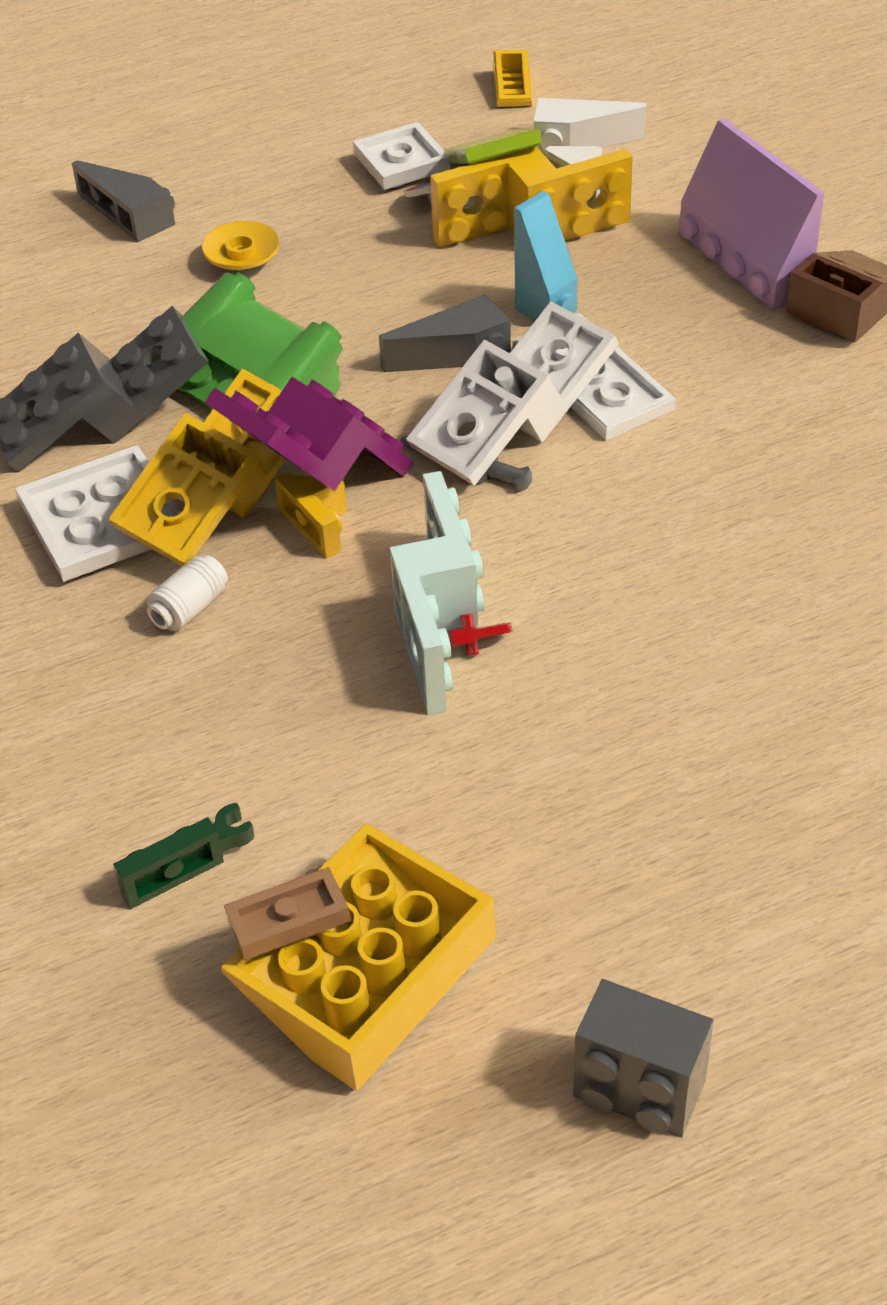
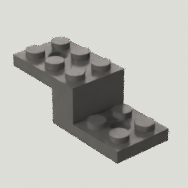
(101, 390)

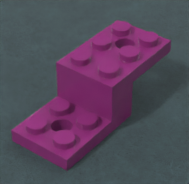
(313, 430)

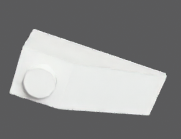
(588, 122)

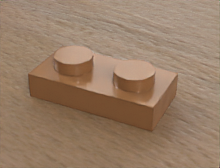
(287, 913)

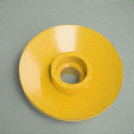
(240, 245)

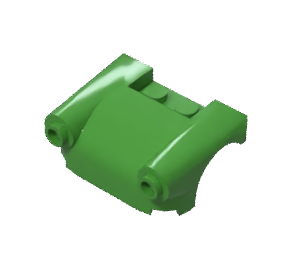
(249, 336)

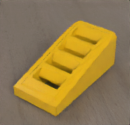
(509, 73)

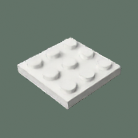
(74, 510)

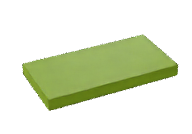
(494, 146)

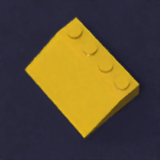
(372, 980)

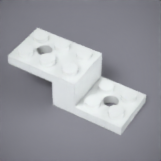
(512, 392)

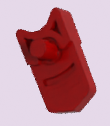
(470, 634)

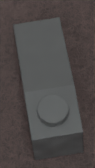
(126, 199)
(445, 337)

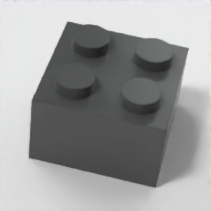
(641, 1058)

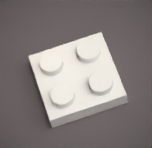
(401, 155)

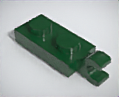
(180, 856)

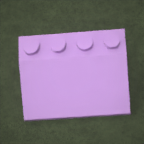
(750, 213)

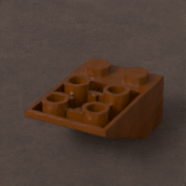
(839, 292)

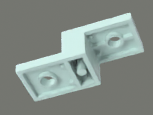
(433, 587)

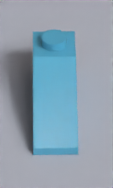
(541, 259)

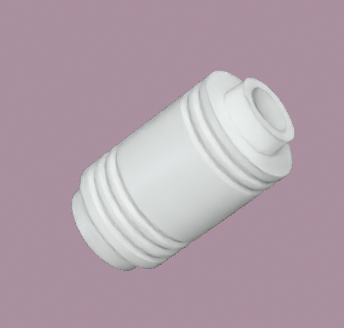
(186, 593)

